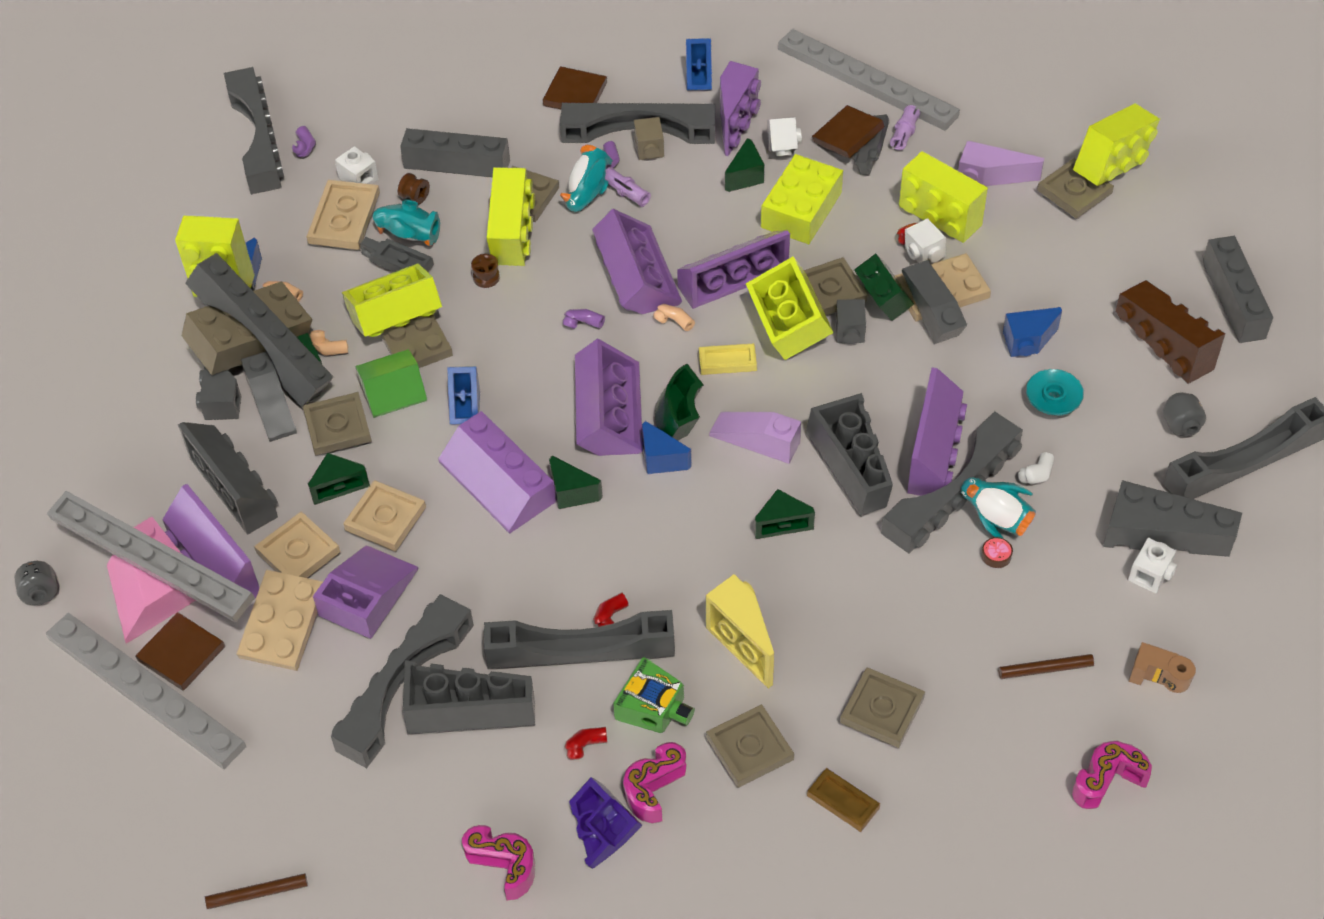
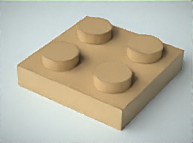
(384, 515)
(297, 547)

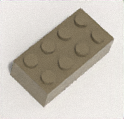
(223, 340)

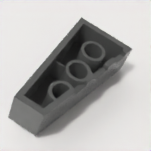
(851, 451)
(1170, 519)
(464, 700)

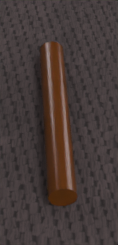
(1046, 666)
(256, 891)

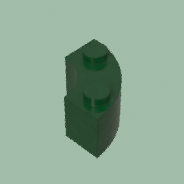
(676, 405)

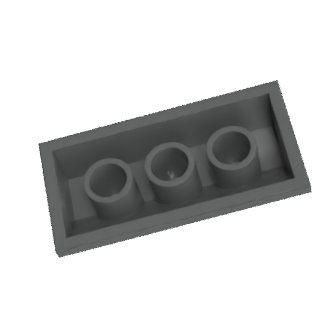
(229, 476)

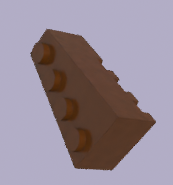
(1170, 331)

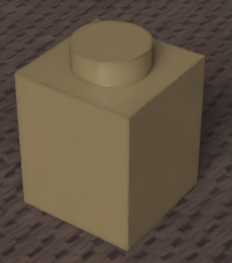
(649, 138)

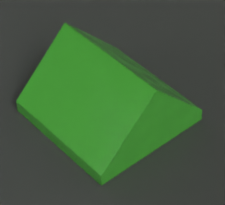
(391, 383)

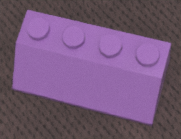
(635, 263)
(732, 268)
(607, 401)
(936, 435)
(497, 472)
(206, 541)

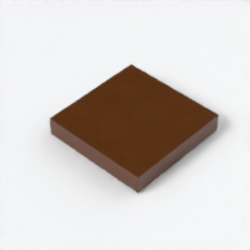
(574, 87)
(848, 131)
(180, 651)

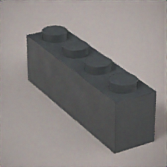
(453, 152)
(1237, 289)

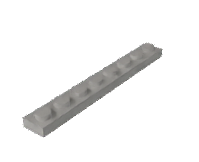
(868, 79)
(151, 556)
(146, 691)

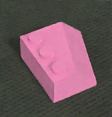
(140, 597)

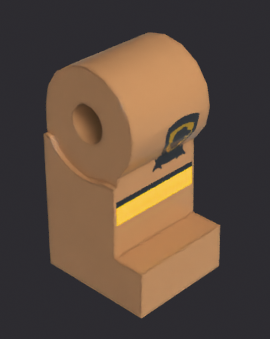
(1162, 668)

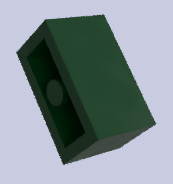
(883, 287)

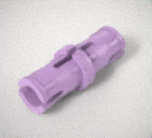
(905, 127)
(637, 194)

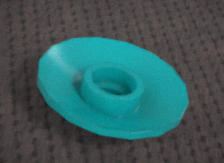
(1058, 384)

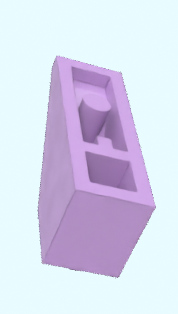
(998, 166)
(760, 432)

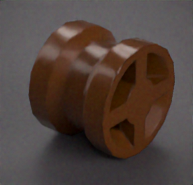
(413, 188)
(485, 270)

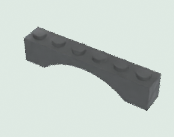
(592, 120)
(259, 161)
(297, 367)
(219, 394)
(1206, 471)
(916, 517)
(439, 630)
(520, 644)

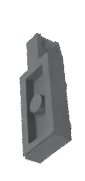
(872, 149)
(394, 255)

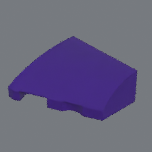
(602, 821)

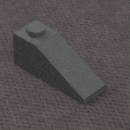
(935, 302)
(268, 396)

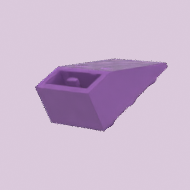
(737, 102)
(363, 590)

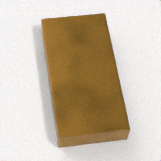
(843, 799)

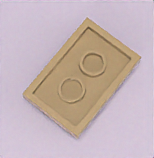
(343, 214)
(959, 277)
(280, 621)

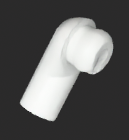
(1038, 472)

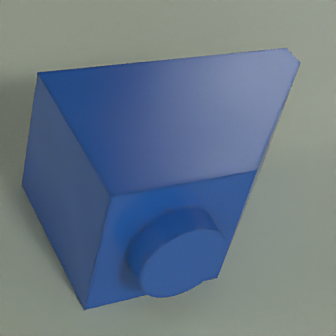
(1030, 330)

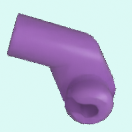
(305, 143)
(610, 148)
(583, 315)

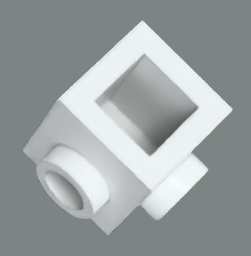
(783, 135)
(356, 167)
(925, 242)
(1153, 565)

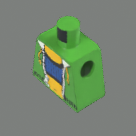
(652, 699)

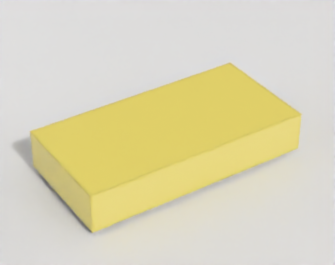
(727, 359)

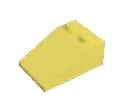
(739, 625)

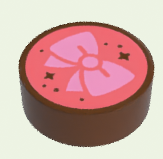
(996, 552)

